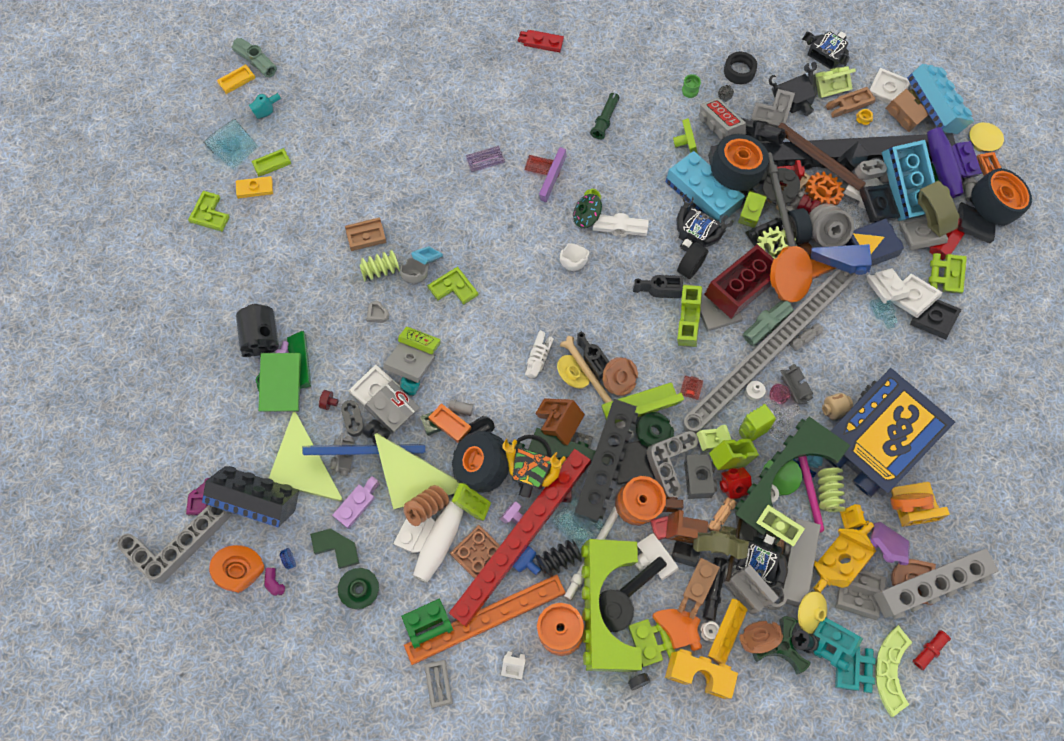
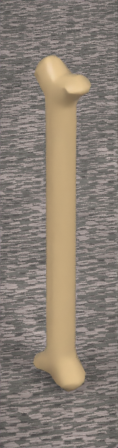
(569, 344)

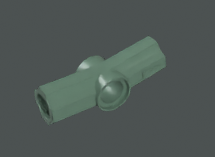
(255, 56)
(767, 322)

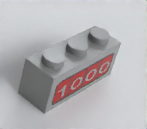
(721, 118)

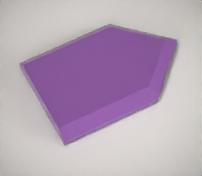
(891, 544)

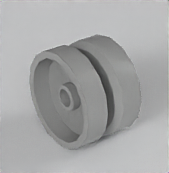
(831, 225)

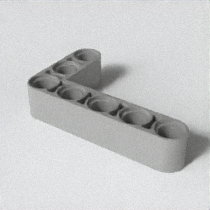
(177, 545)

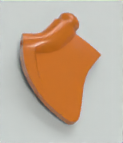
(679, 627)

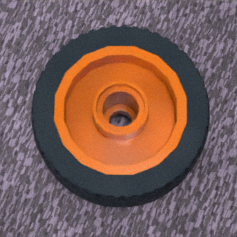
(739, 162)

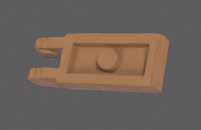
(851, 102)
(699, 585)

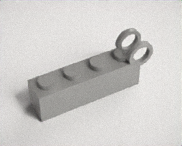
(800, 566)

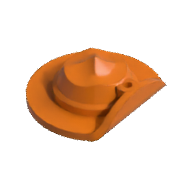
(235, 568)

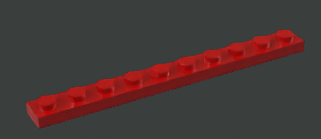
(519, 539)

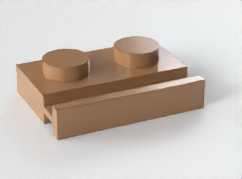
(365, 234)

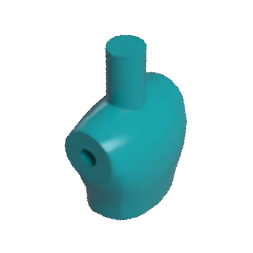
(263, 106)

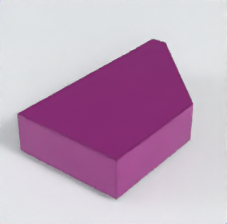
(194, 502)

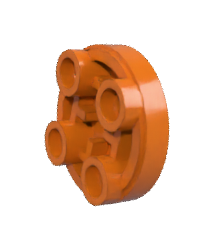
(908, 501)

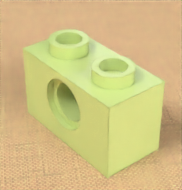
(780, 525)

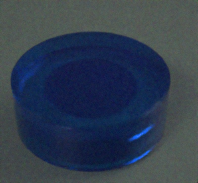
(287, 558)

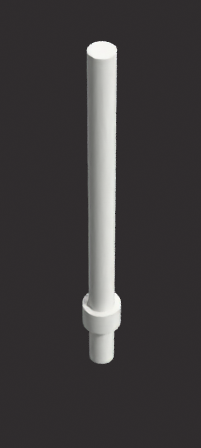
(577, 580)

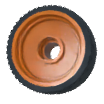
(1001, 197)

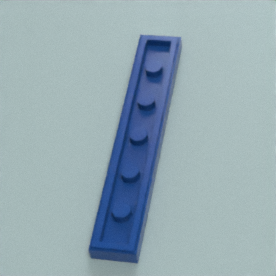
(355, 449)

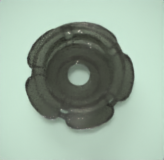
(725, 93)

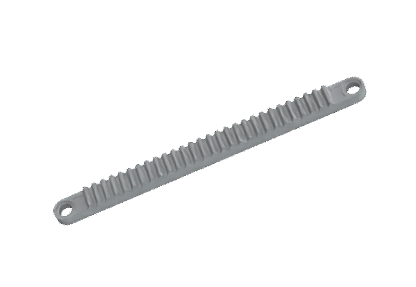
(768, 349)

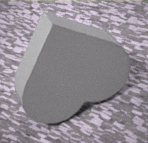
(377, 313)

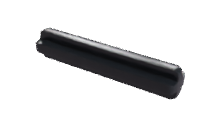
(644, 576)

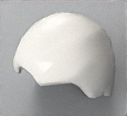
(573, 257)

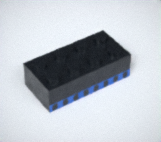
(250, 496)

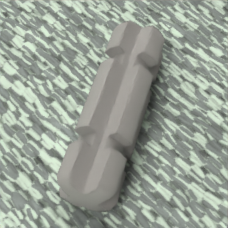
(806, 336)

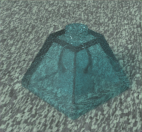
(231, 143)

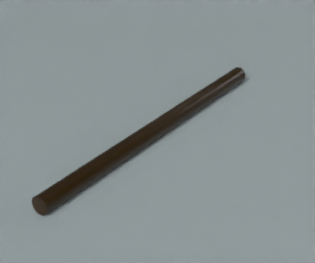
(732, 557)

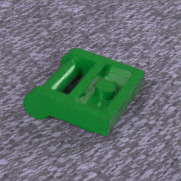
(424, 618)

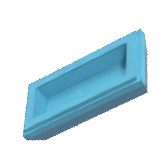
(426, 255)

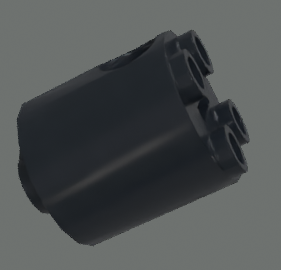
(257, 330)

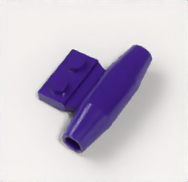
(952, 161)

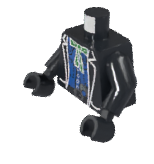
(828, 48)
(698, 227)
(766, 560)

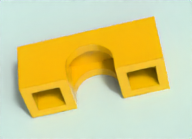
(719, 679)

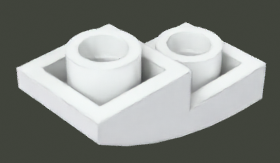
(652, 550)

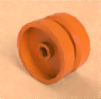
(640, 500)
(565, 641)

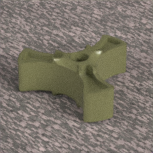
(722, 542)

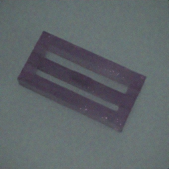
(485, 155)

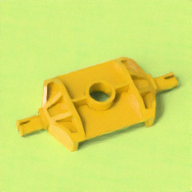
(849, 544)

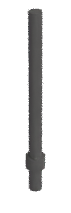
(772, 171)

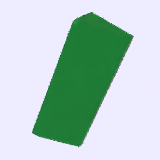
(298, 344)

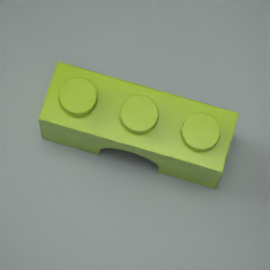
(690, 316)

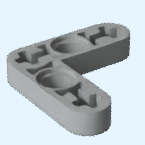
(665, 454)

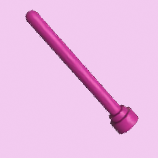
(811, 492)

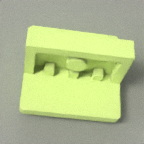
(834, 81)

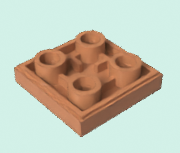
(475, 551)

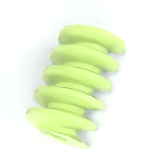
(379, 265)
(829, 490)

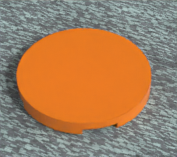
(791, 274)

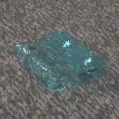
(574, 527)

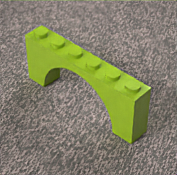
(603, 649)

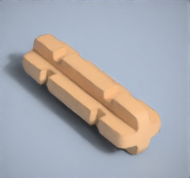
(722, 514)

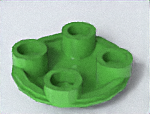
(787, 478)

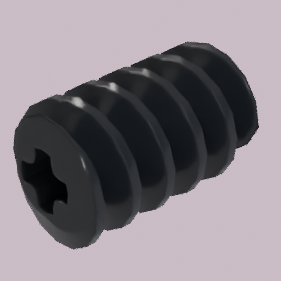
(558, 558)

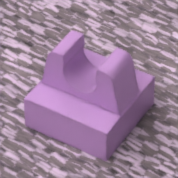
(512, 513)

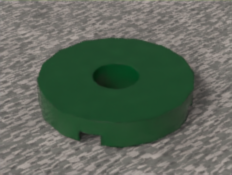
(656, 420)

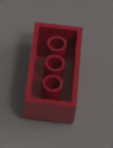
(741, 282)

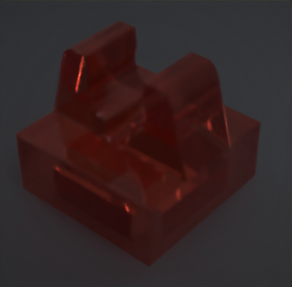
(691, 387)

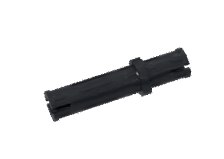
(713, 596)

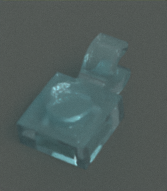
(884, 311)

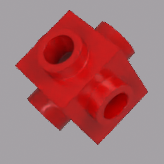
(735, 482)

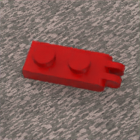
(541, 40)

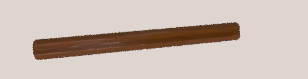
(822, 157)

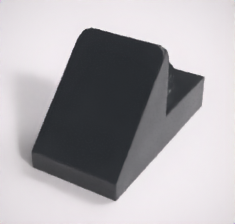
(853, 156)

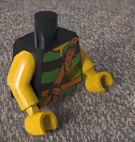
(531, 468)

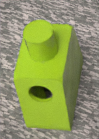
(752, 209)

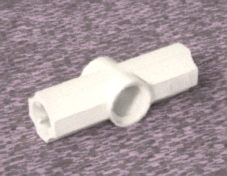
(621, 225)

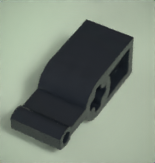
(669, 286)
(597, 363)

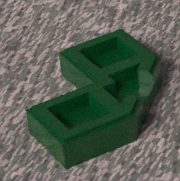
(331, 540)

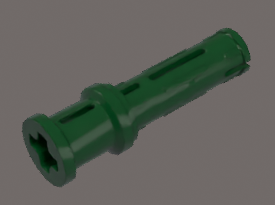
(603, 121)

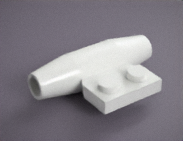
(431, 540)

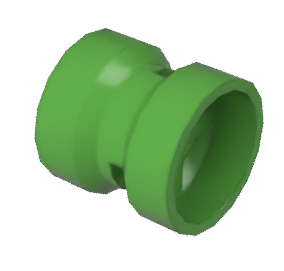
(691, 86)

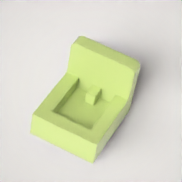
(713, 437)

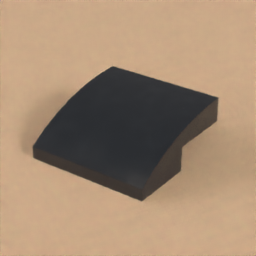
(974, 224)

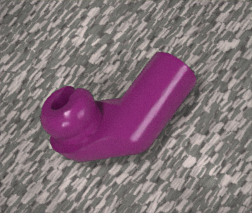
(271, 584)

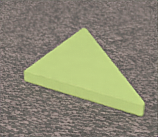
(300, 471)
(409, 474)

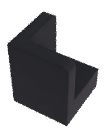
(685, 554)

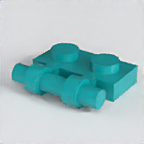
(840, 638)
(851, 677)

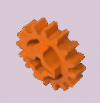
(825, 188)

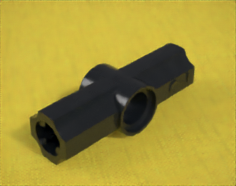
(764, 132)

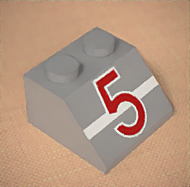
(391, 406)

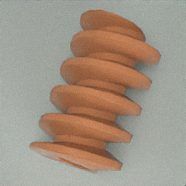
(425, 505)

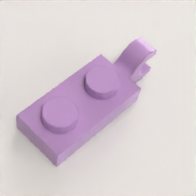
(356, 503)

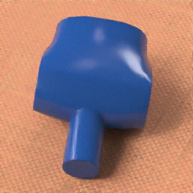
(526, 561)

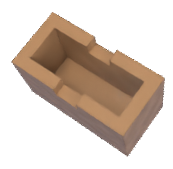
(906, 110)

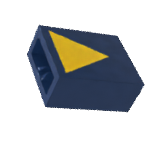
(882, 241)

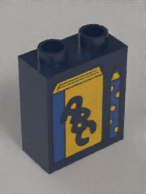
(889, 433)

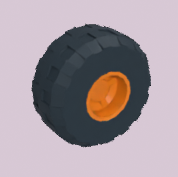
(480, 461)

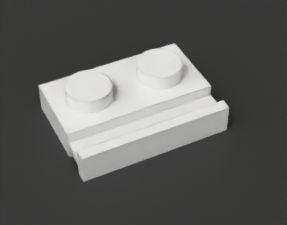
(888, 285)

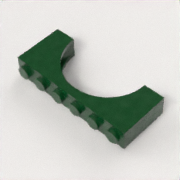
(810, 440)

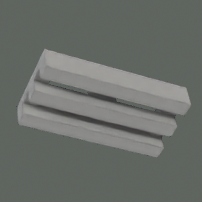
(447, 685)

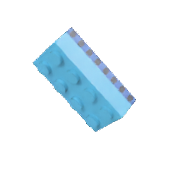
(940, 98)
(907, 173)
(696, 179)

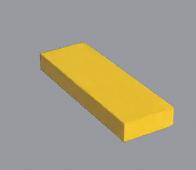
(727, 632)

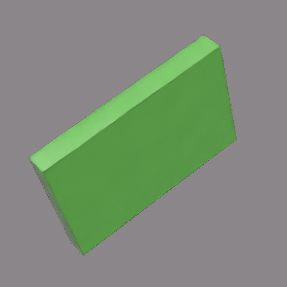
(279, 382)

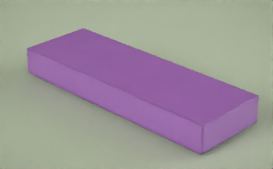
(552, 174)

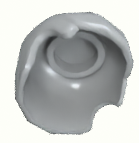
(413, 271)

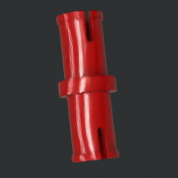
(931, 650)

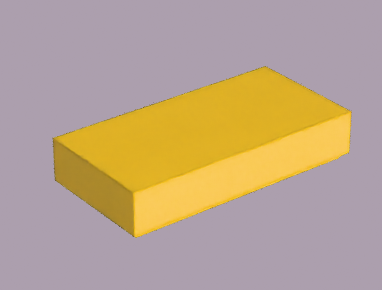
(236, 79)

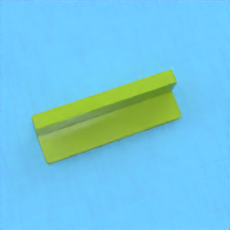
(649, 400)

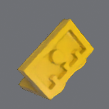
(919, 515)

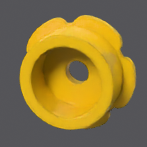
(866, 113)

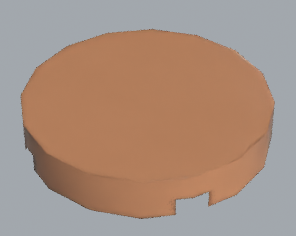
(620, 376)
(761, 637)

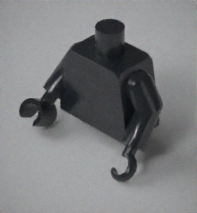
(803, 87)

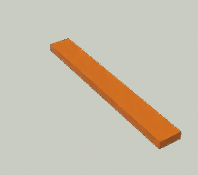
(489, 618)

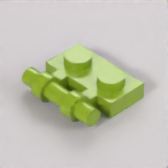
(954, 272)
(644, 638)

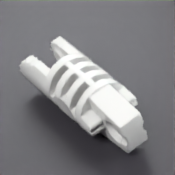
(538, 355)

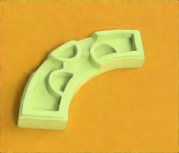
(887, 671)

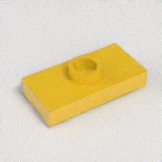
(254, 187)

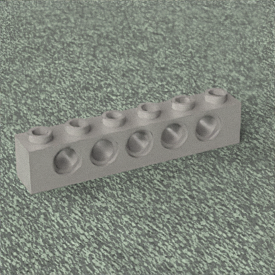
(979, 562)

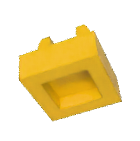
(853, 517)

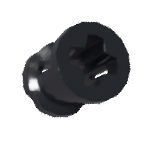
(811, 641)

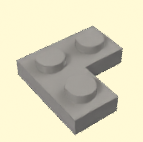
(778, 112)

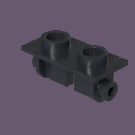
(754, 233)

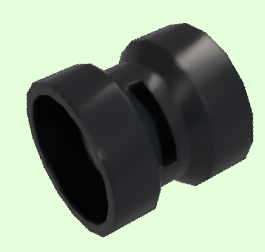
(375, 427)

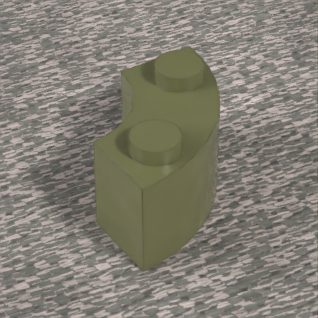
(939, 208)

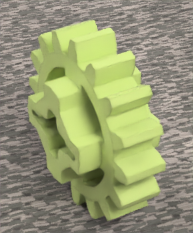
(768, 243)

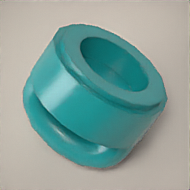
(409, 386)

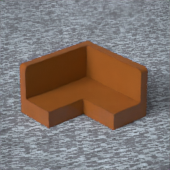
(562, 418)
(684, 528)

